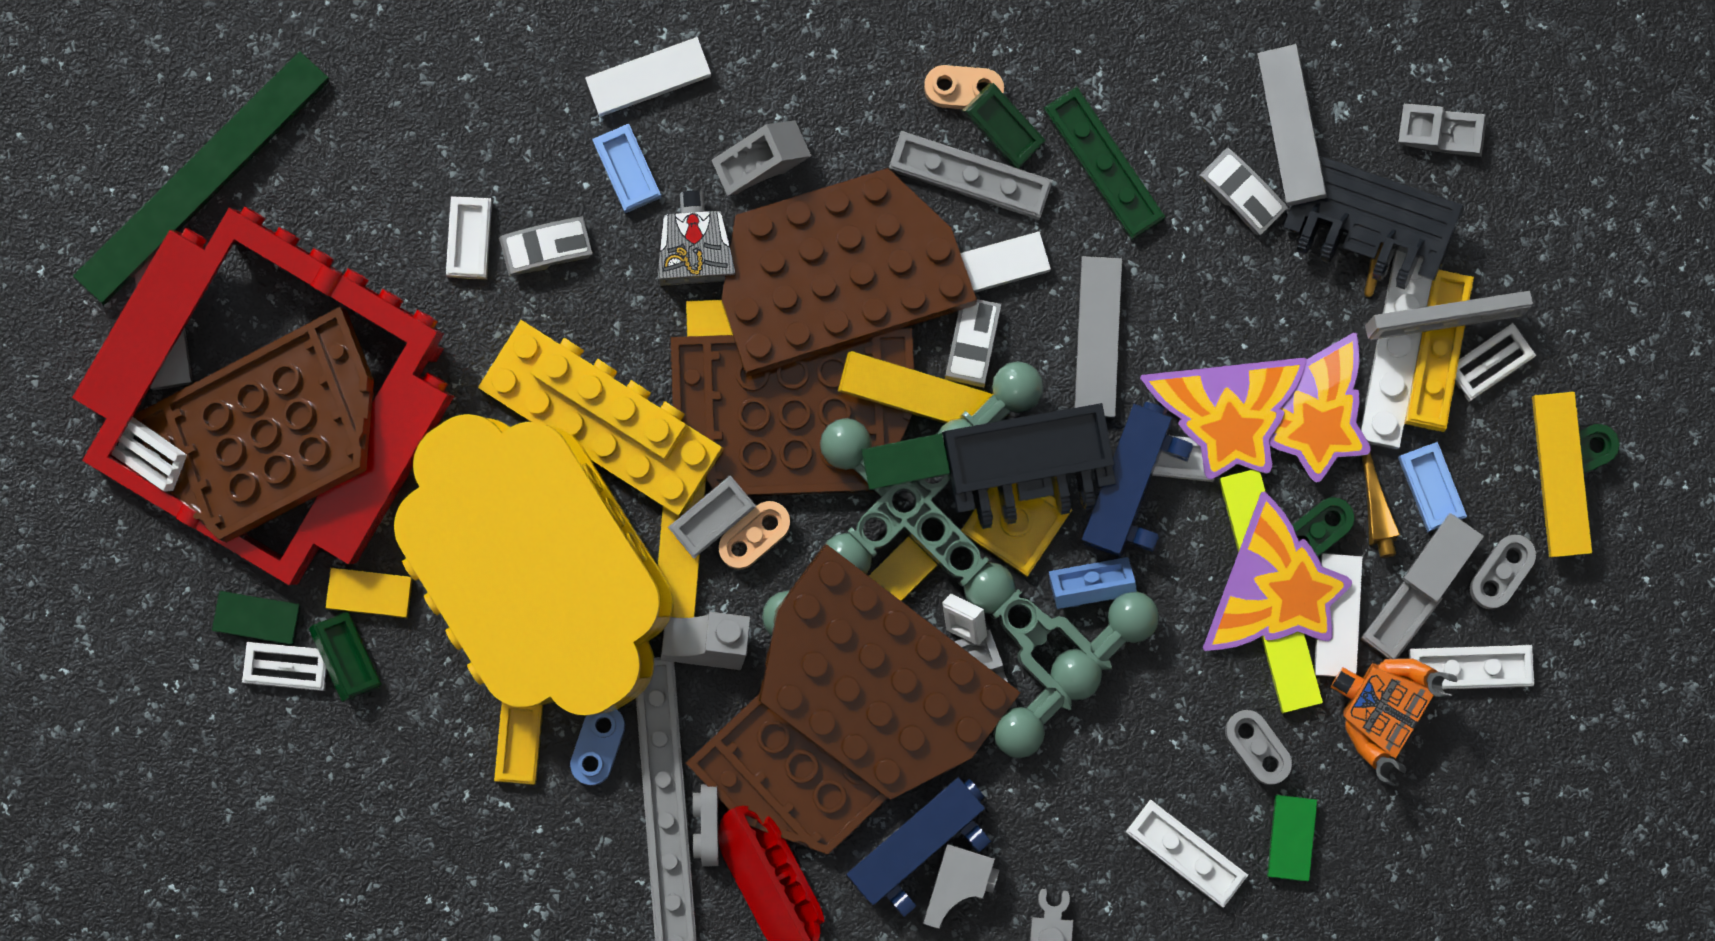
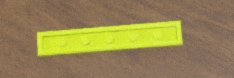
(1289, 655)

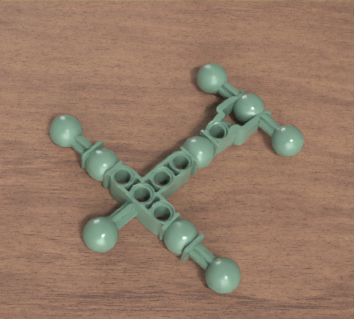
(987, 584)

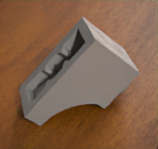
(761, 156)
(707, 640)
(959, 877)

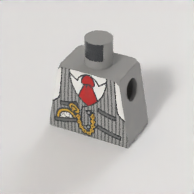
(694, 244)

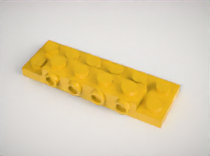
(610, 420)

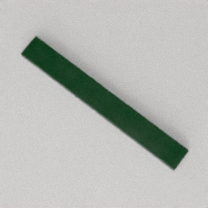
(201, 177)

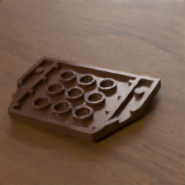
(838, 270)
(777, 416)
(270, 427)
(876, 679)
(784, 776)

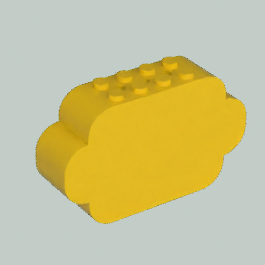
(532, 565)

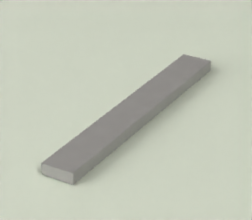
(665, 807)

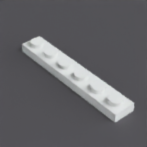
(1394, 363)

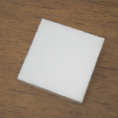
(964, 619)

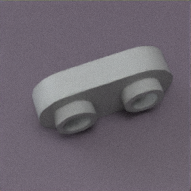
(1501, 572)
(1259, 746)
(706, 844)

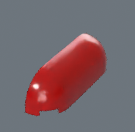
(769, 878)

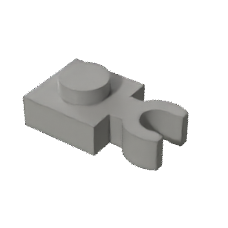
(1051, 926)

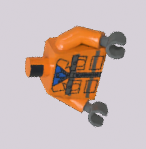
(1387, 707)

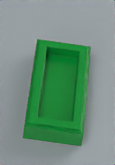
(1292, 838)

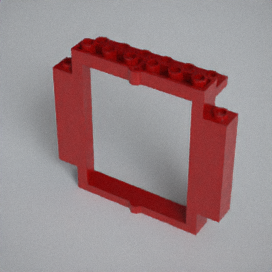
(156, 316)

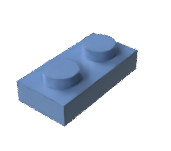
(1092, 582)

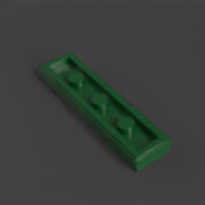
(1104, 163)

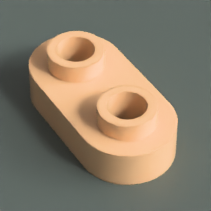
(963, 88)
(754, 535)

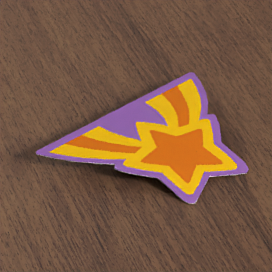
(1229, 409)
(1324, 411)
(1275, 586)

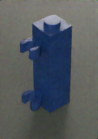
(1133, 467)
(917, 841)

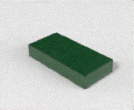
(1003, 125)
(905, 461)
(256, 618)
(345, 656)

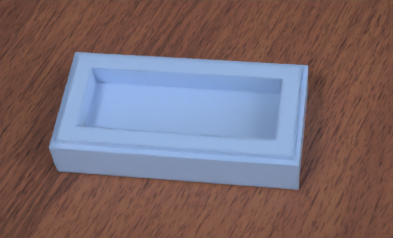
(626, 168)
(1431, 485)

